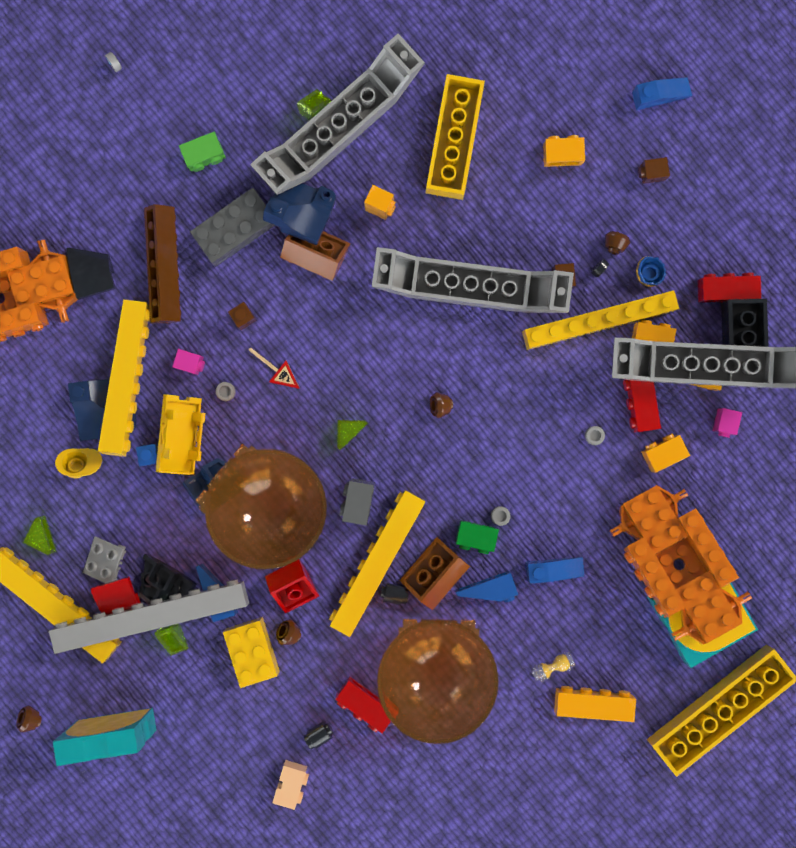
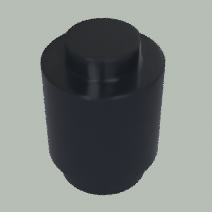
(394, 594)
(318, 735)

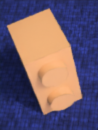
(288, 792)

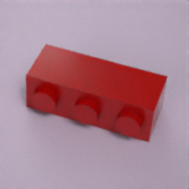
(728, 287)
(643, 405)
(363, 705)

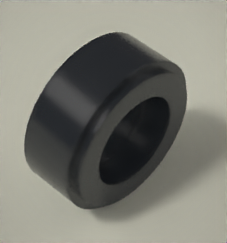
(600, 268)

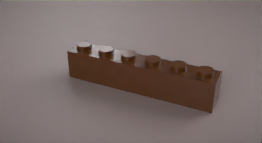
(162, 264)

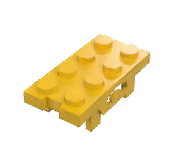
(178, 435)

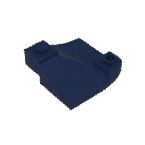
(301, 211)
(89, 406)

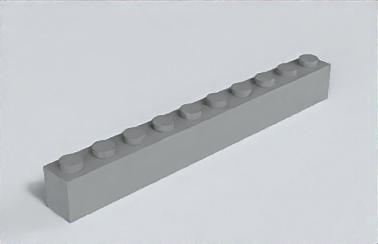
(148, 617)

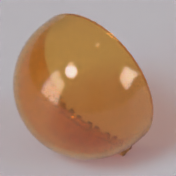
(264, 508)
(437, 680)

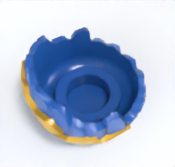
(650, 271)

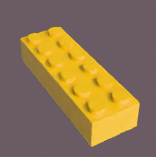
(455, 137)

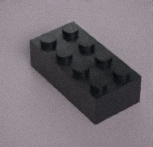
(745, 322)

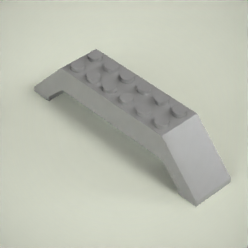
(341, 119)
(472, 283)
(704, 364)

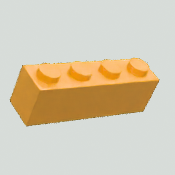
(594, 704)

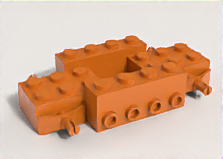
(31, 288)
(697, 588)

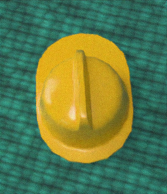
(78, 462)

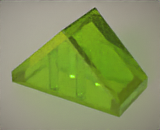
(312, 104)
(348, 430)
(40, 536)
(172, 639)

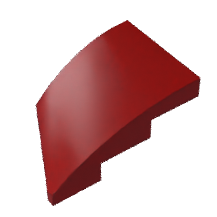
(115, 595)

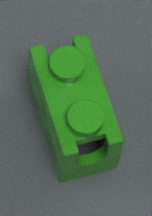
(202, 152)

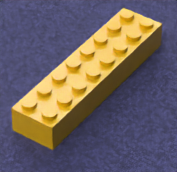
(722, 709)

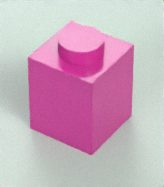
(188, 362)
(727, 422)

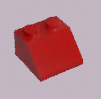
(291, 586)

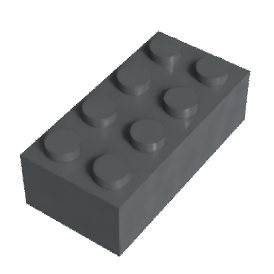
(232, 227)
(358, 501)

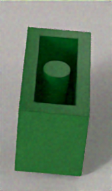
(476, 536)

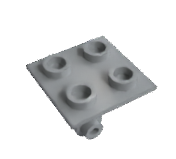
(104, 560)

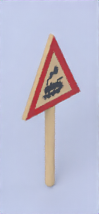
(283, 375)

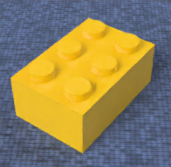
(251, 652)

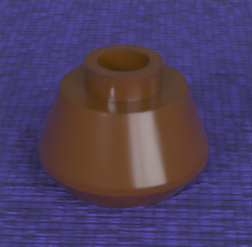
(616, 242)
(440, 405)
(288, 633)
(28, 719)

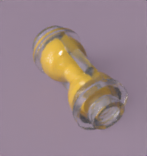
(561, 663)

